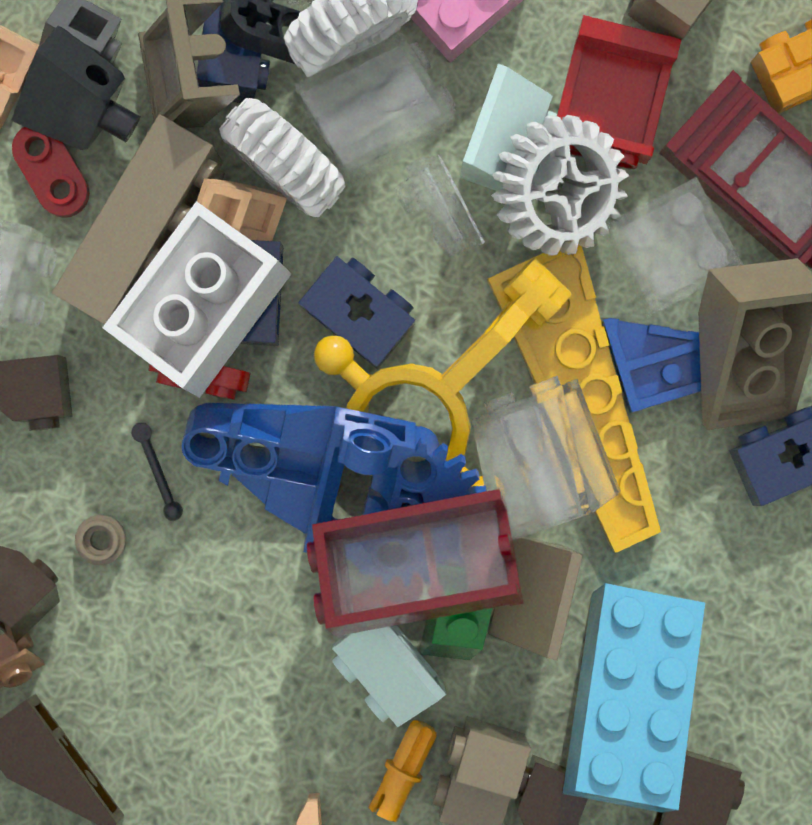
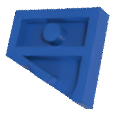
(653, 362)

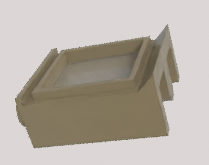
(170, 66)

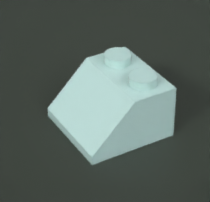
(505, 112)
(391, 671)

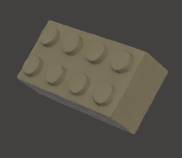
(138, 218)

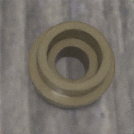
(84, 542)

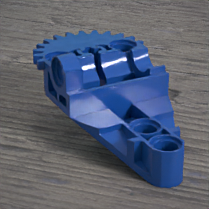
(307, 452)

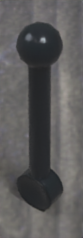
(142, 433)

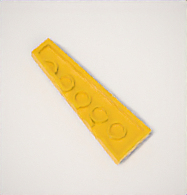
(577, 348)

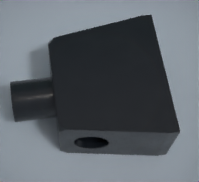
(73, 94)

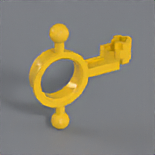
(533, 294)

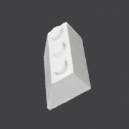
(197, 300)

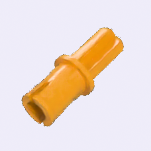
(403, 771)

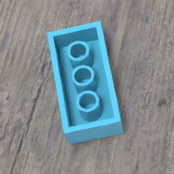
(634, 699)

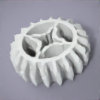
(341, 28)
(282, 157)
(581, 202)

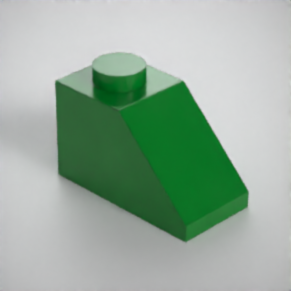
(456, 635)

